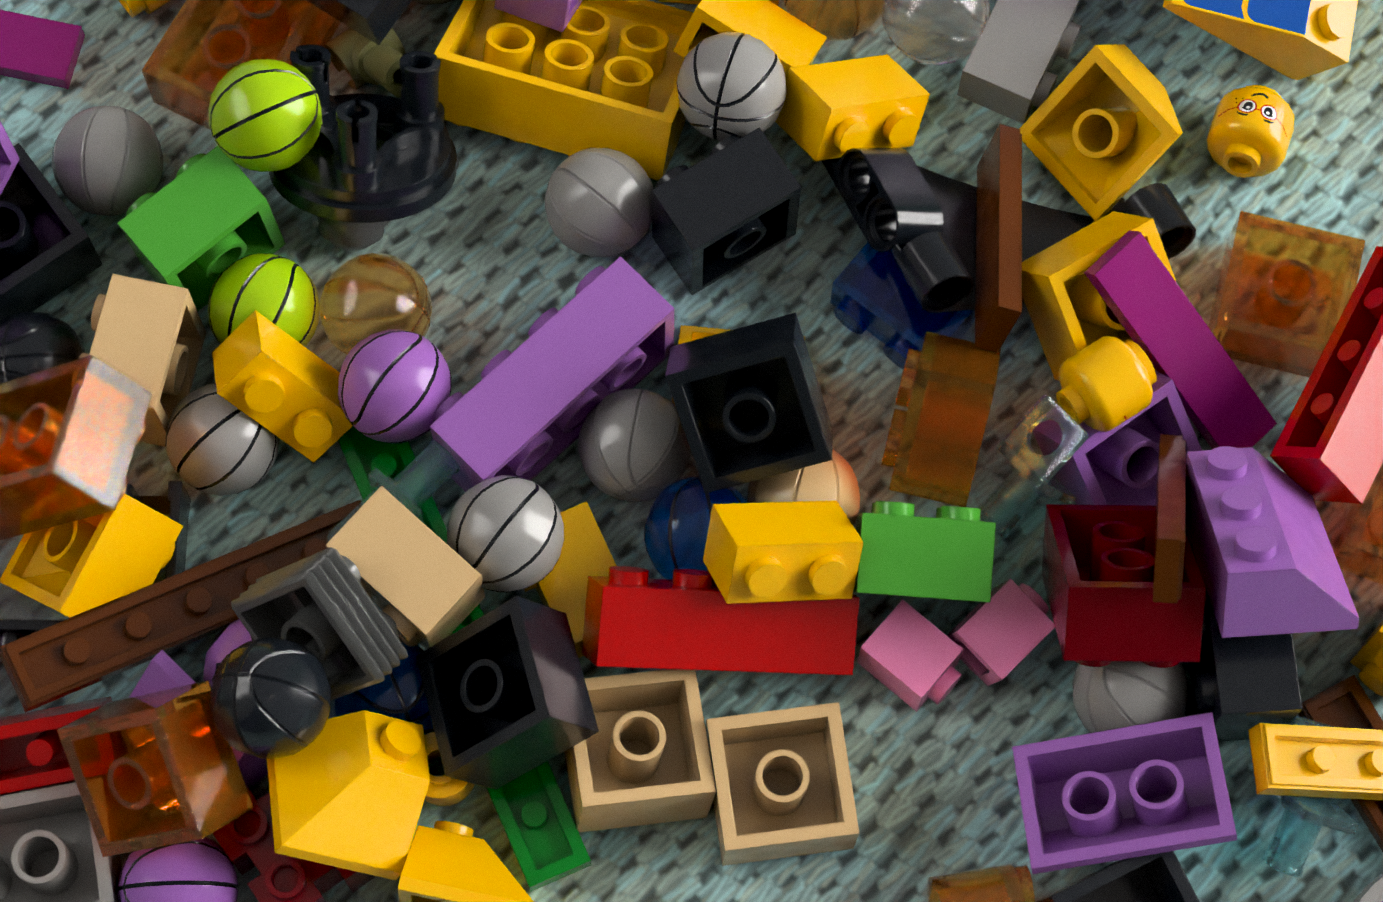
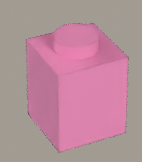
(1002, 631)
(912, 657)

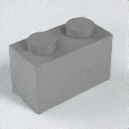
(1016, 53)

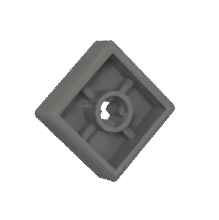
(330, 614)

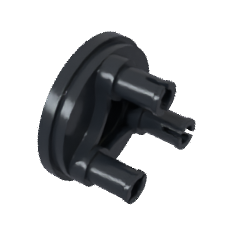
(374, 151)

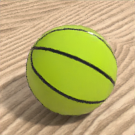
(265, 115)
(270, 286)

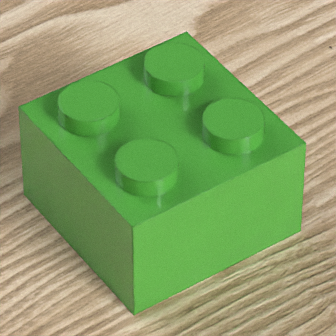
(200, 224)
(925, 555)

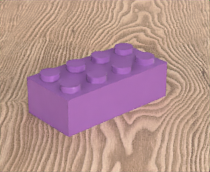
(542, 391)

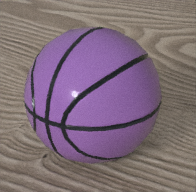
(393, 385)
(179, 873)

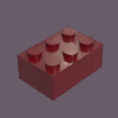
(1102, 588)

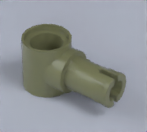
(368, 61)

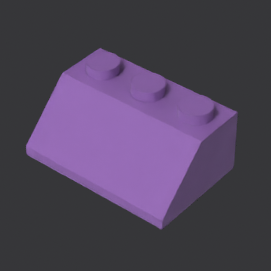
(1262, 547)
(1123, 793)

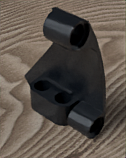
(932, 222)

